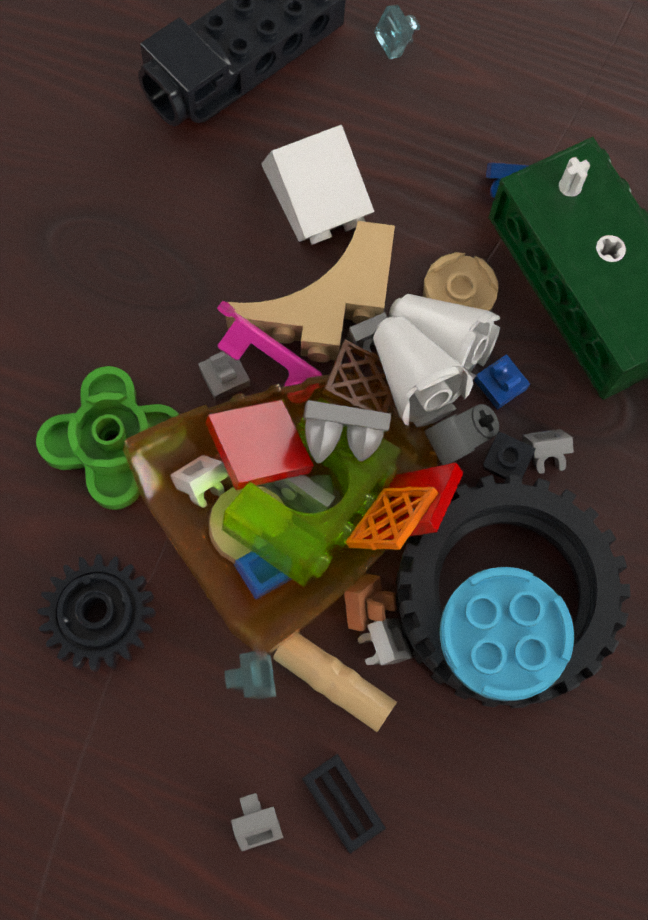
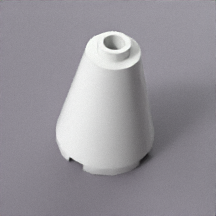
(459, 330)
(419, 372)

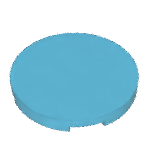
(506, 634)

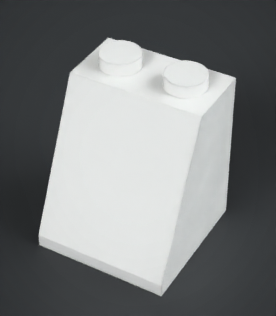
(318, 185)

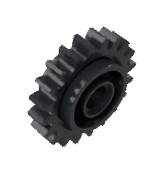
(115, 631)

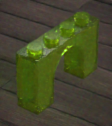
(302, 541)

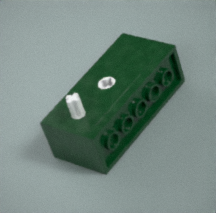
(584, 256)

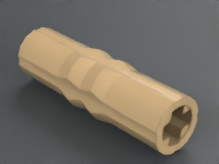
(335, 681)

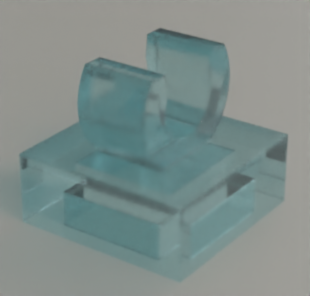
(395, 31)
(253, 676)

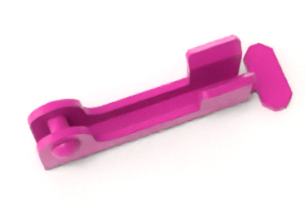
(244, 333)

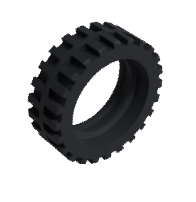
(550, 517)

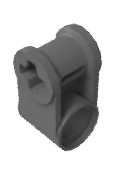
(462, 433)

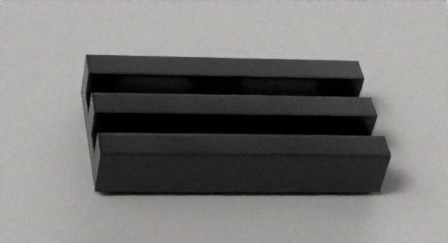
(364, 836)

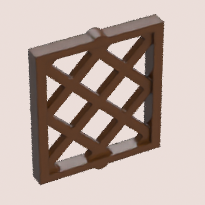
(354, 401)

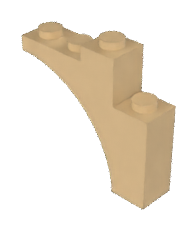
(349, 291)

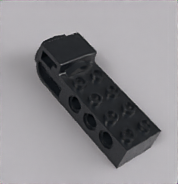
(228, 52)

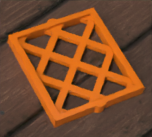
(426, 495)

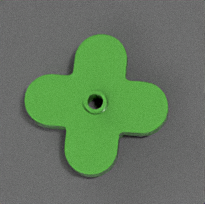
(81, 437)

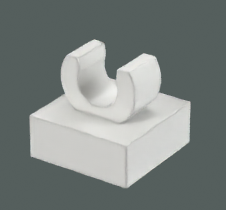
(199, 477)

